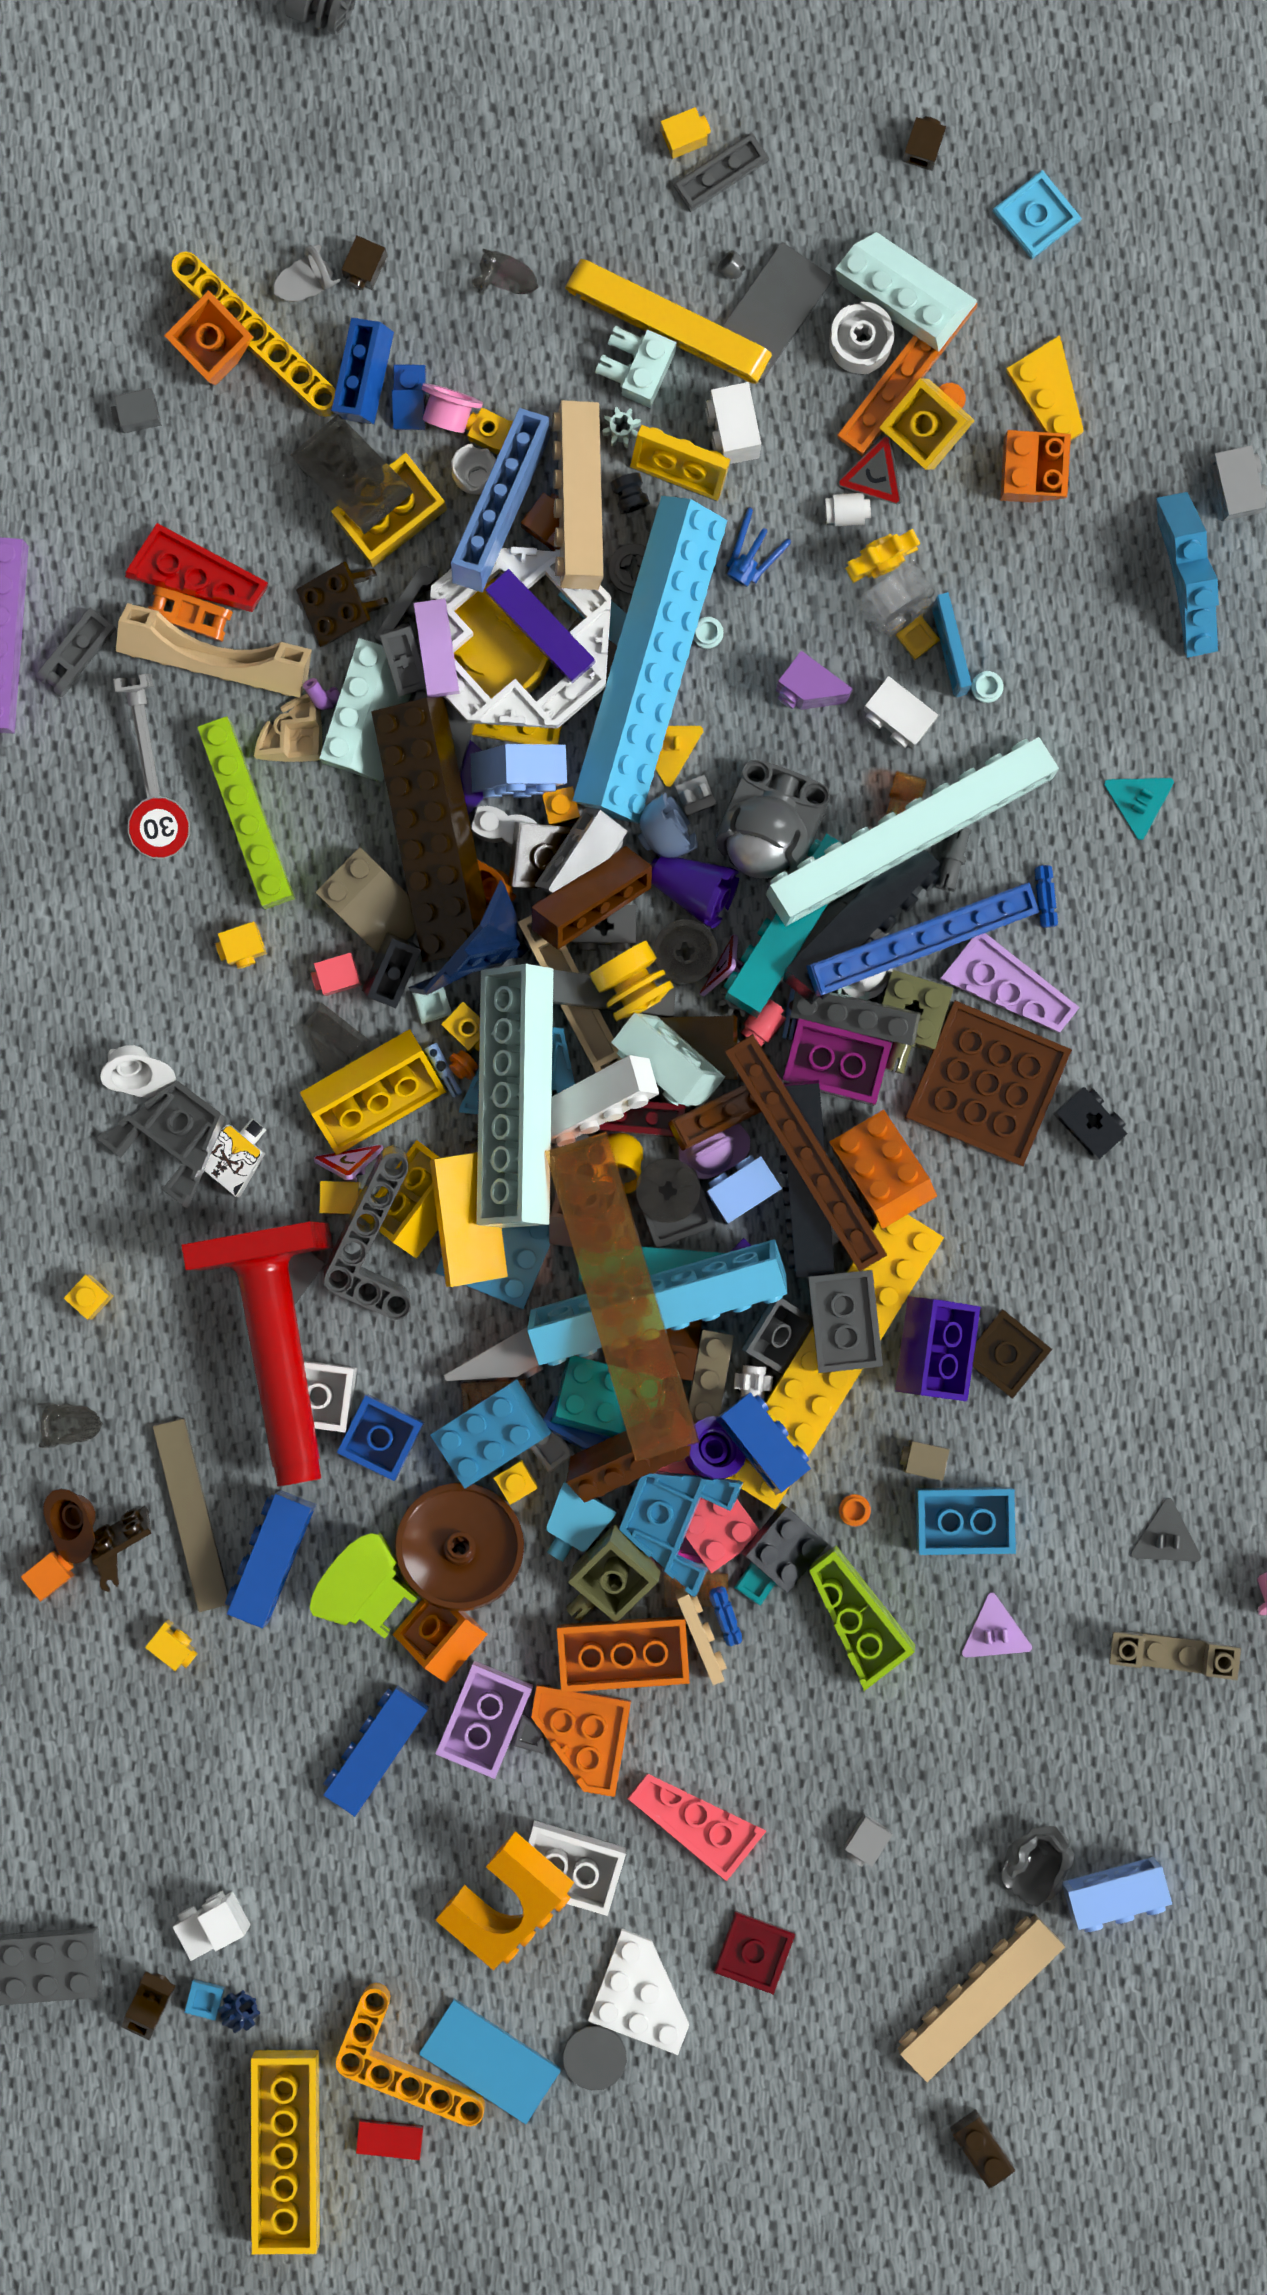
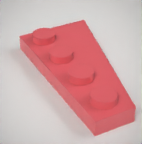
(702, 1828)

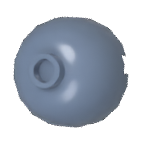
(666, 828)

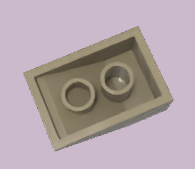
(368, 900)

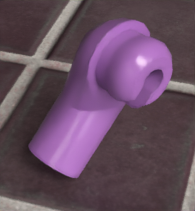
(321, 698)

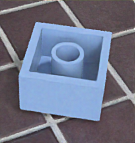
(743, 1189)

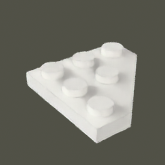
(639, 1996)

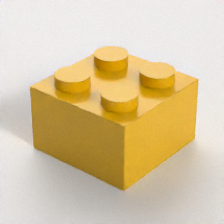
(927, 423)

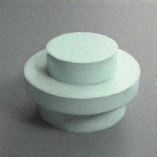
(708, 633)
(987, 687)

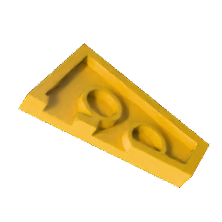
(1048, 388)

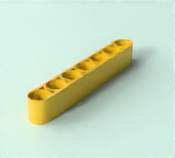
(669, 320)
(267, 344)

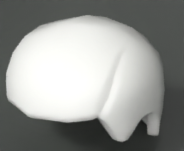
(467, 460)

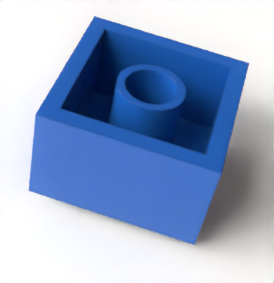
(380, 1437)

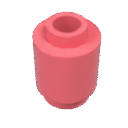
(766, 1024)

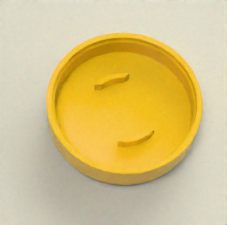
(498, 648)

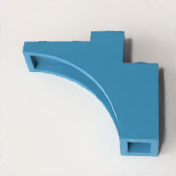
(1192, 572)

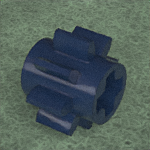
(238, 2011)

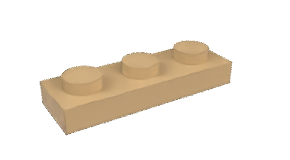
(702, 1635)

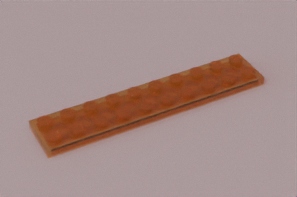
(622, 1297)

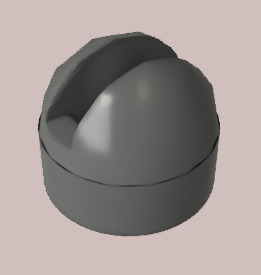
(732, 265)

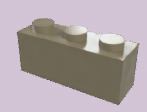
(710, 1374)

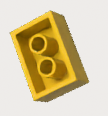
(402, 522)

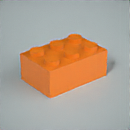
(883, 1169)

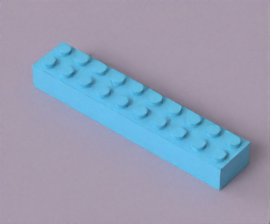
(650, 658)

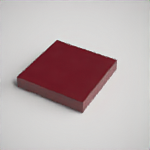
(754, 1952)

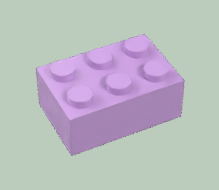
(484, 1719)

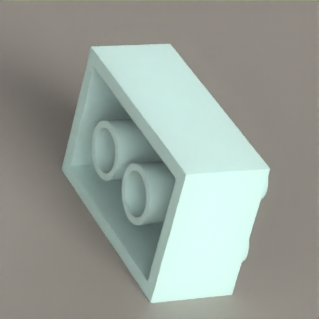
(675, 1064)

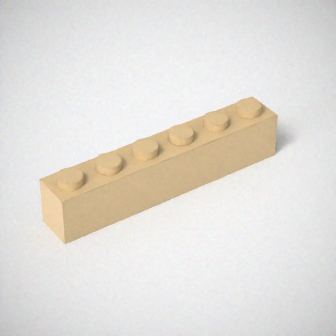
(579, 495)
(980, 1997)

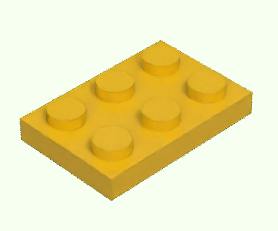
(680, 462)

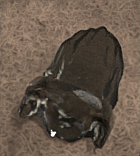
(504, 273)
(67, 1424)

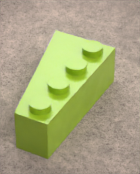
(861, 1620)

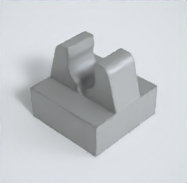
(695, 795)

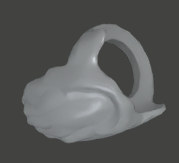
(304, 277)

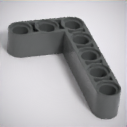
(365, 1237)

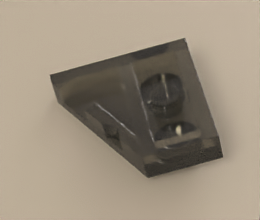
(333, 1040)

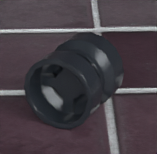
(630, 495)

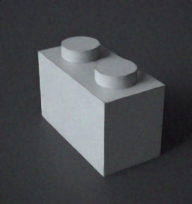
(1239, 482)

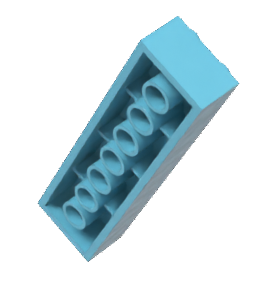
(683, 1295)

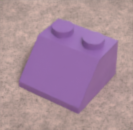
(810, 685)

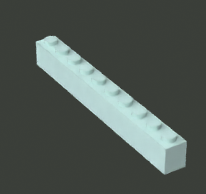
(911, 831)

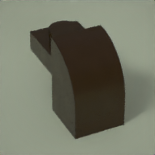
(148, 2005)

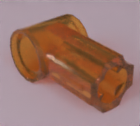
(904, 790)

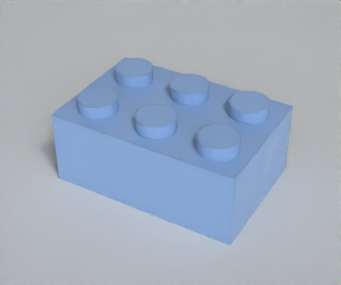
(518, 770)
(1117, 1894)

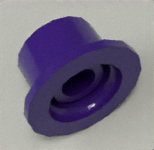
(716, 1453)

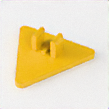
(676, 748)

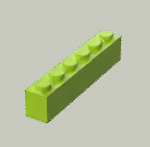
(246, 812)

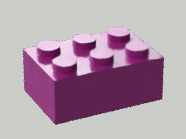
(841, 1060)

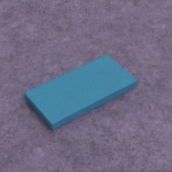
(490, 2061)

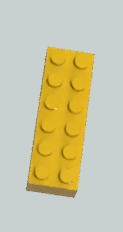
(285, 2152)

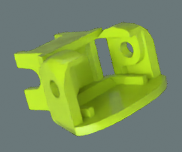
(361, 1585)

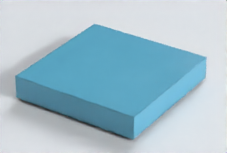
(1037, 214)

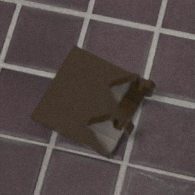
(335, 604)
(115, 1538)

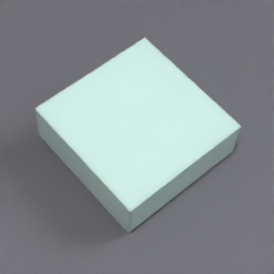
(432, 1006)

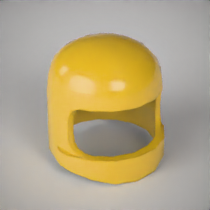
(628, 1154)

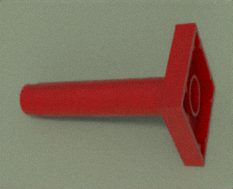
(271, 1321)

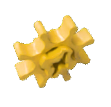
(882, 556)

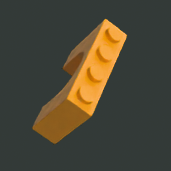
(494, 1934)

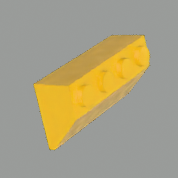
(372, 1092)

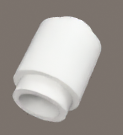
(847, 509)

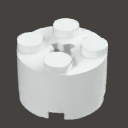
(852, 323)

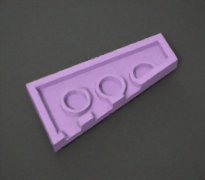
(1002, 979)

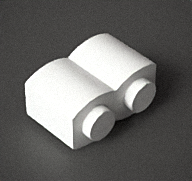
(495, 825)

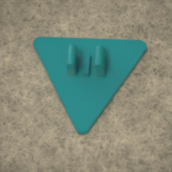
(1139, 800)

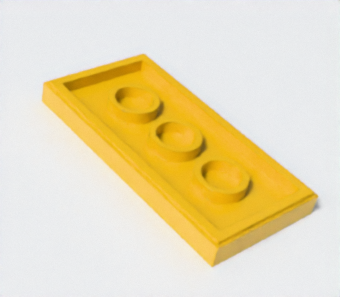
(468, 1250)

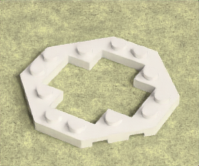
(514, 704)

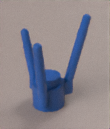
(744, 568)

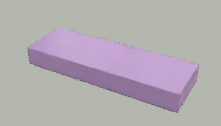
(436, 648)

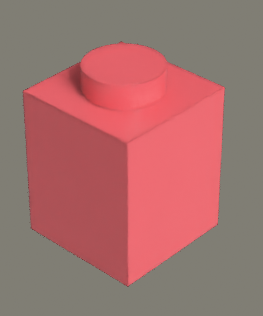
(336, 974)

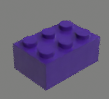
(937, 1348)

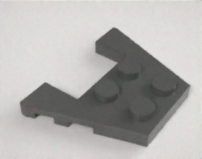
(181, 1126)

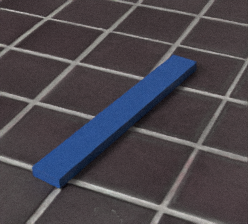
(922, 939)

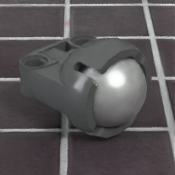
(771, 820)

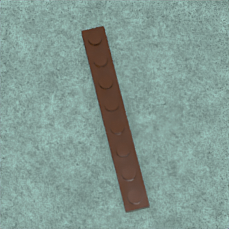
(806, 1152)

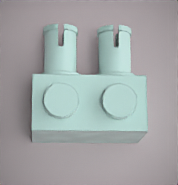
(651, 361)

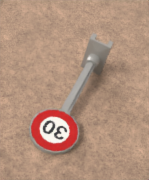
(157, 824)

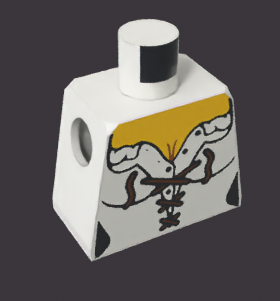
(236, 1156)

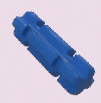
(1046, 896)
(725, 1616)

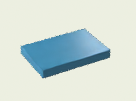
(951, 645)

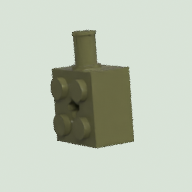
(933, 1003)
(612, 1576)

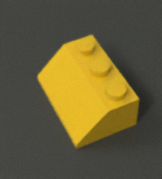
(413, 1213)

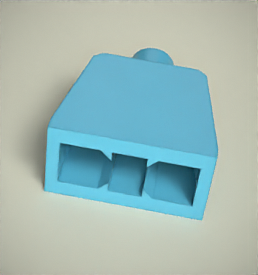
(576, 1522)

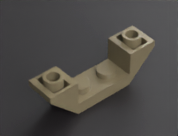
(1175, 1653)

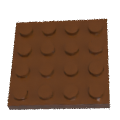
(988, 1083)

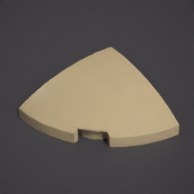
(294, 734)

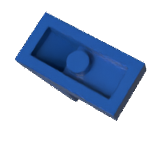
(408, 397)

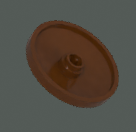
(464, 1518)

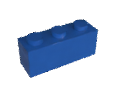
(362, 371)
(764, 1442)

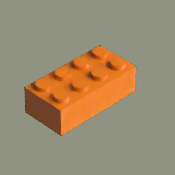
(623, 1654)

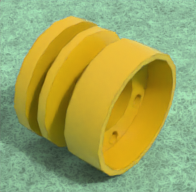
(631, 981)

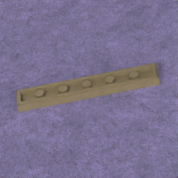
(191, 1514)

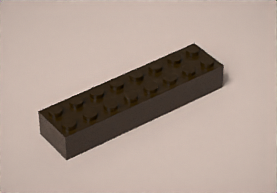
(431, 824)

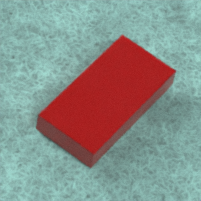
(389, 2139)

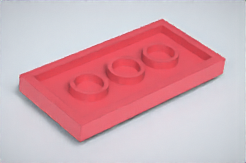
(714, 1530)

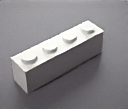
(601, 1098)

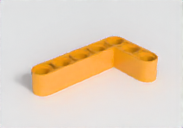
(399, 2070)

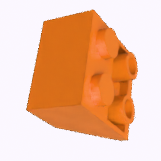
(1035, 466)

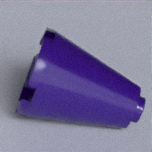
(696, 886)

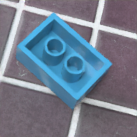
(491, 1433)
(965, 1520)

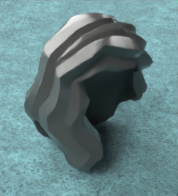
(1032, 1873)

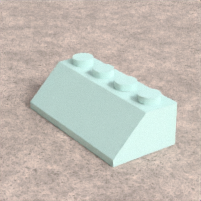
(905, 289)
(351, 735)

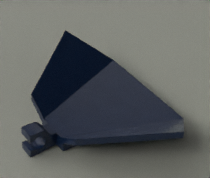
(485, 948)

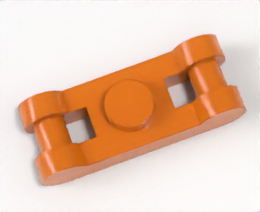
(191, 612)

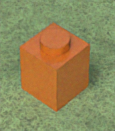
(48, 1575)

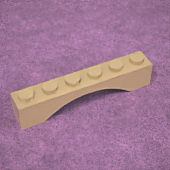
(152, 637)
(585, 1022)

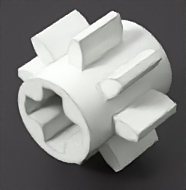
(753, 1380)

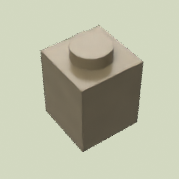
(924, 1460)

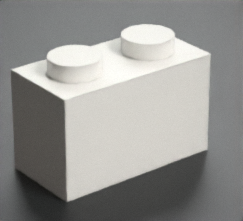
(899, 713)

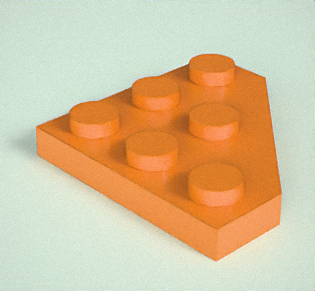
(585, 1734)

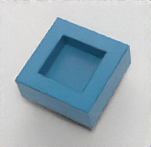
(204, 1999)

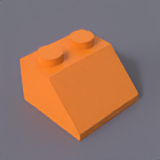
(210, 338)
(439, 1638)

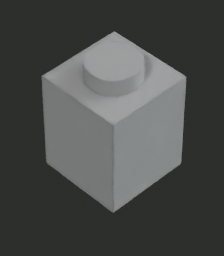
(867, 1841)

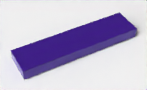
(540, 626)

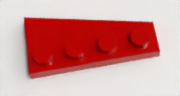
(190, 569)

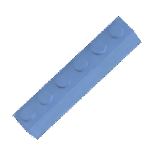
(500, 500)

